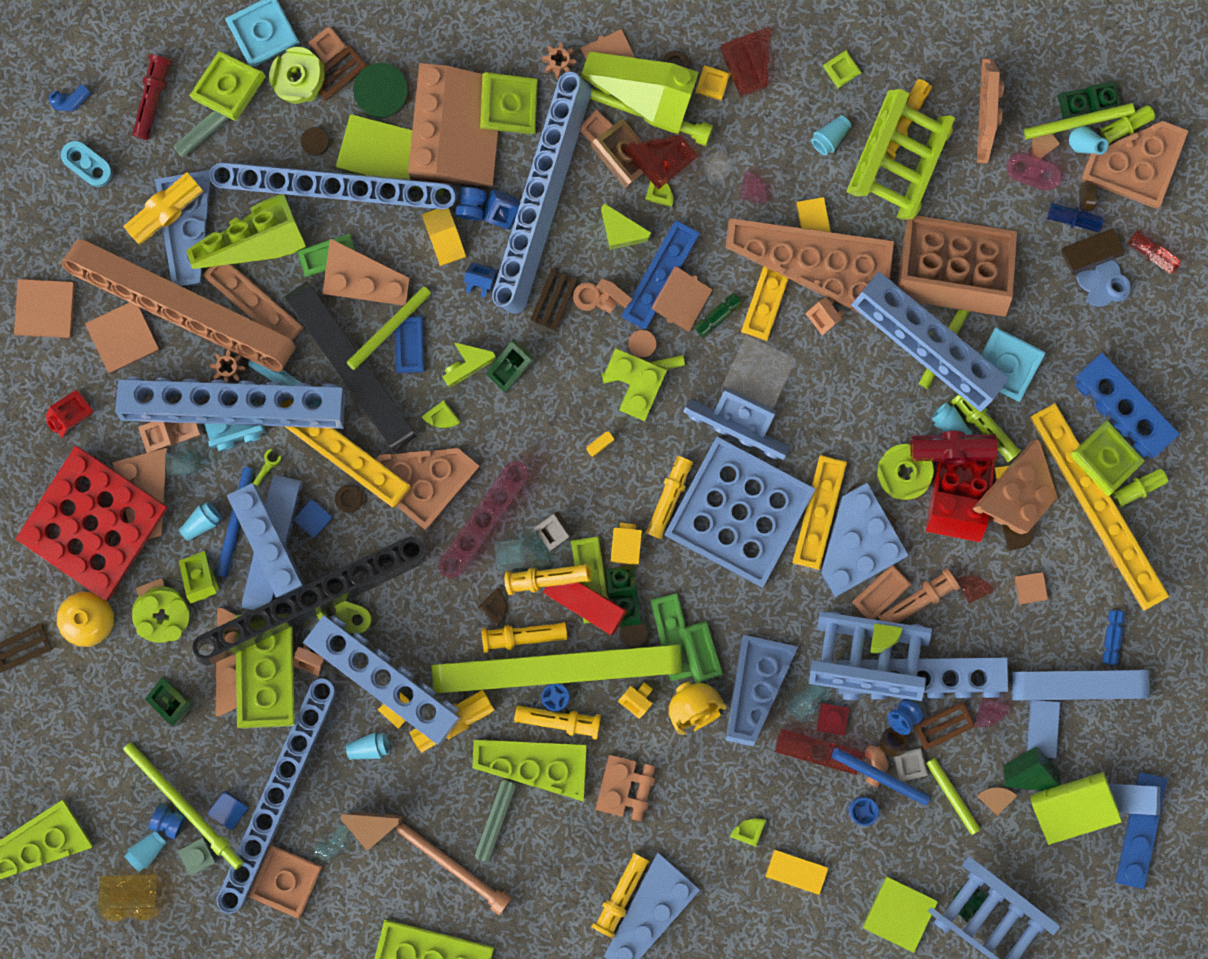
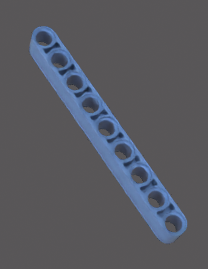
(320, 185)
(545, 205)
(267, 805)

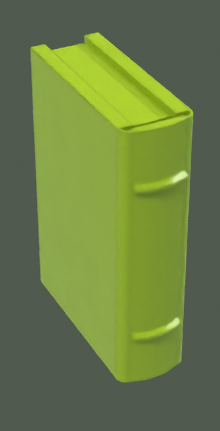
(1075, 808)

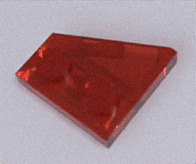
(748, 61)
(662, 158)

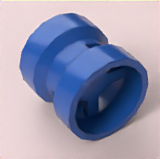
(471, 201)
(863, 815)
(165, 820)

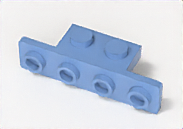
(742, 419)

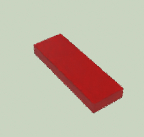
(588, 605)

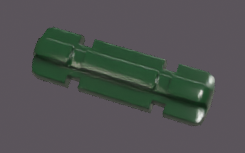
(718, 315)

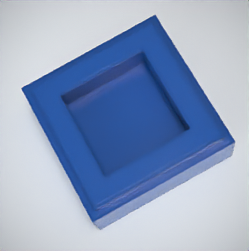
(313, 518)

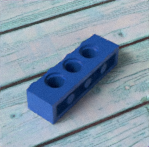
(1160, 430)

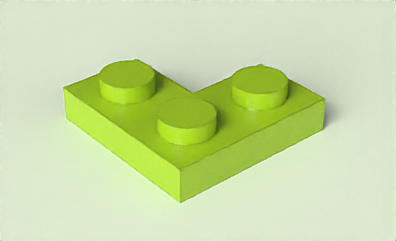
(643, 381)

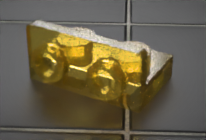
(128, 897)

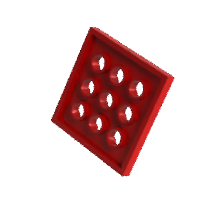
(133, 535)

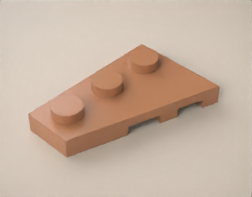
(362, 278)
(148, 473)

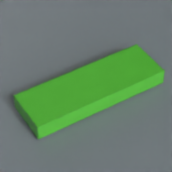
(668, 621)

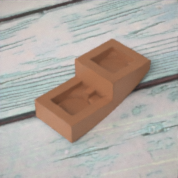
(166, 434)

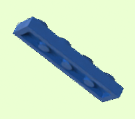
(670, 255)
(1139, 839)

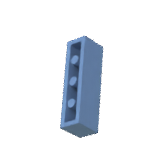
(265, 540)

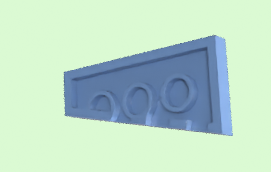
(186, 231)
(757, 681)
(652, 910)

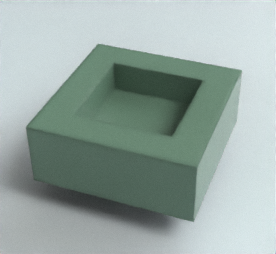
(197, 856)

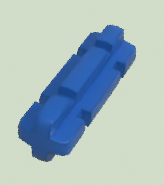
(1113, 637)

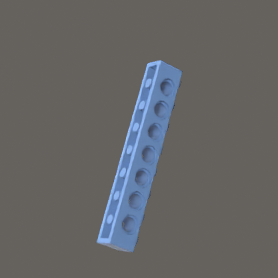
(327, 415)

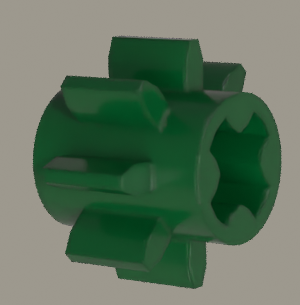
(972, 904)

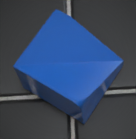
(500, 209)

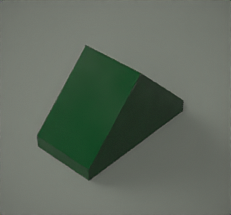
(510, 366)
(170, 702)
(1031, 772)

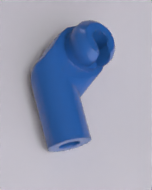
(69, 102)

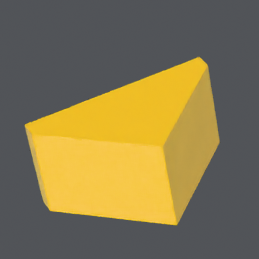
(443, 236)

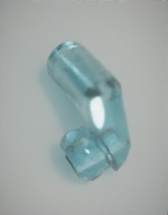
(336, 843)

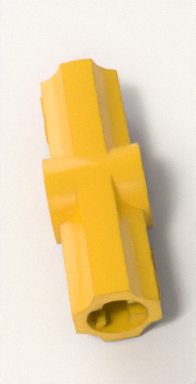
(163, 208)
(469, 710)

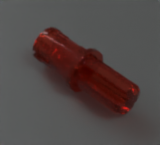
(1154, 252)

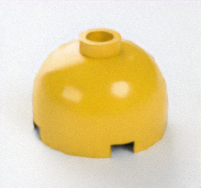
(85, 619)
(694, 705)

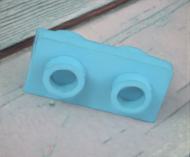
(224, 435)

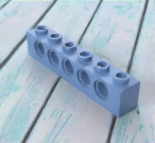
(930, 341)
(321, 641)
(993, 669)

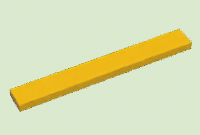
(1100, 510)

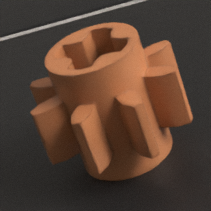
(553, 54)
(231, 361)

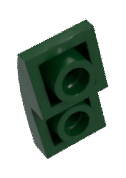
(1089, 100)
(623, 592)

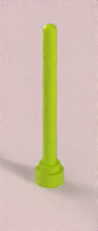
(699, 132)

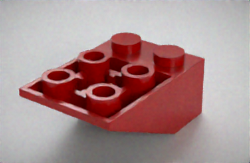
(953, 497)

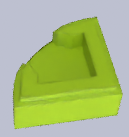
(662, 196)
(441, 416)
(884, 637)
(749, 831)

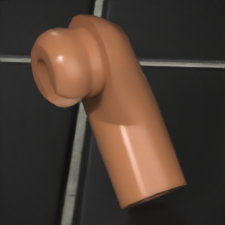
(878, 760)

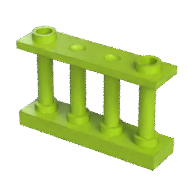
(875, 157)

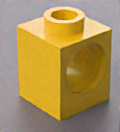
(626, 544)

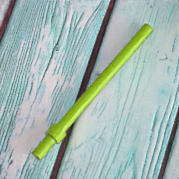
(219, 845)

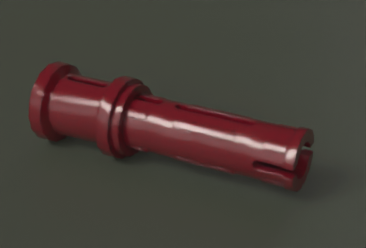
(153, 85)

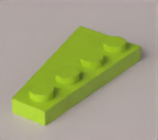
(541, 765)
(43, 840)

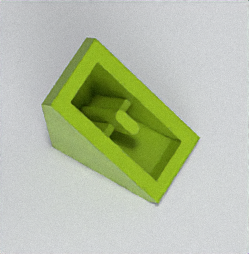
(621, 230)

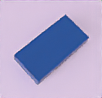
(409, 346)

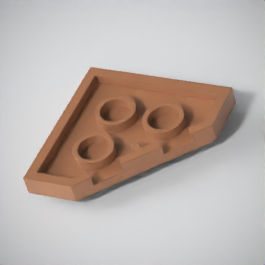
(1138, 164)
(433, 480)

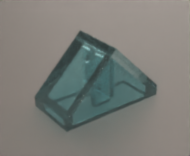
(521, 554)

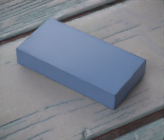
(1043, 727)
(1137, 798)

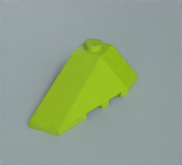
(649, 87)
(261, 235)

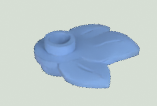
(1100, 283)

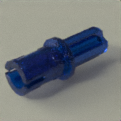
(1074, 217)

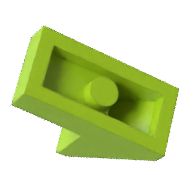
(474, 359)
(198, 577)

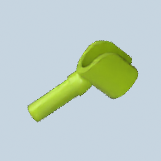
(266, 467)

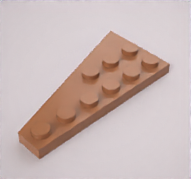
(819, 260)

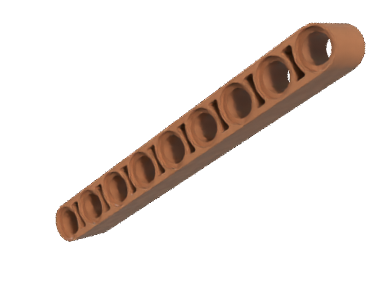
(178, 305)

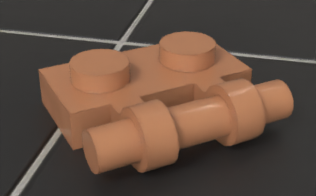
(616, 786)

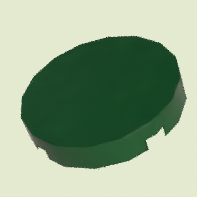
(380, 90)

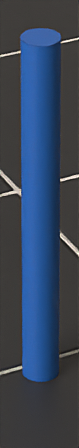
(233, 528)
(880, 776)

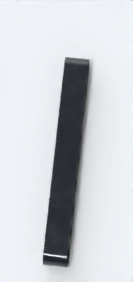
(301, 612)

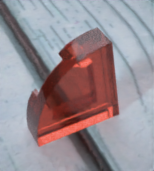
(974, 587)

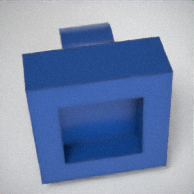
(479, 276)

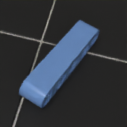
(282, 504)
(1081, 685)

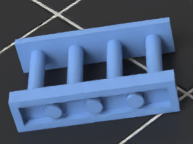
(867, 680)
(997, 893)

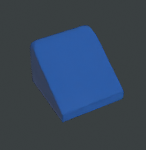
(227, 810)

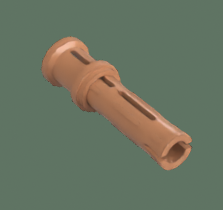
(930, 592)

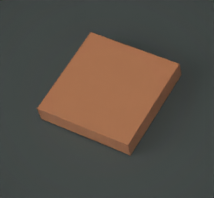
(44, 308)
(122, 337)
(285, 881)

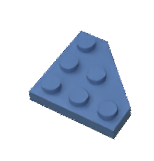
(859, 542)

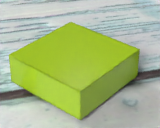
(842, 69)

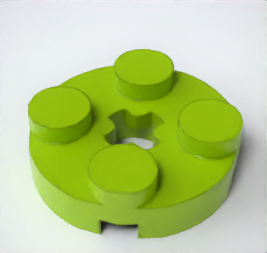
(307, 86)
(897, 486)
(160, 630)

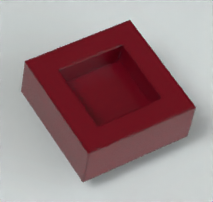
(832, 719)

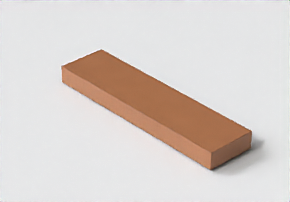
(252, 300)

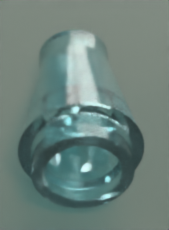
(806, 702)

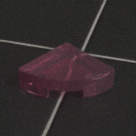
(752, 189)
(990, 713)

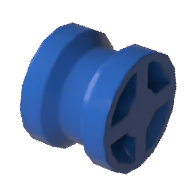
(552, 699)
(905, 717)

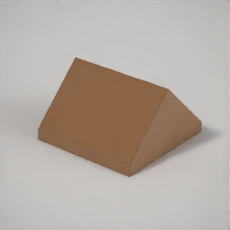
(611, 151)
(370, 827)

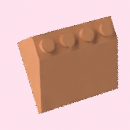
(447, 129)
(958, 265)

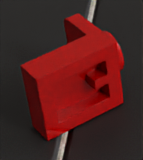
(67, 413)

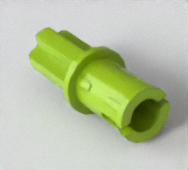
(1127, 124)
(1140, 487)

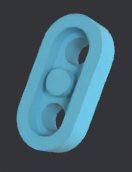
(87, 164)

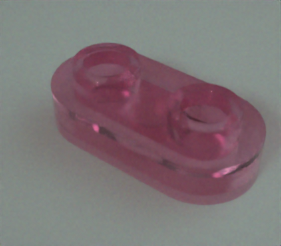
(1032, 172)

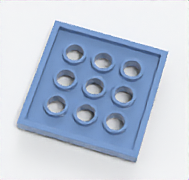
(771, 481)

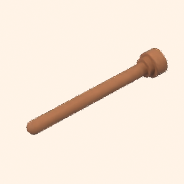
(496, 899)

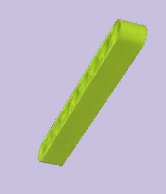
(557, 668)

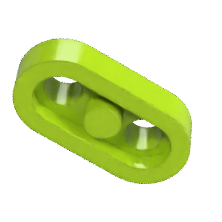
(346, 612)

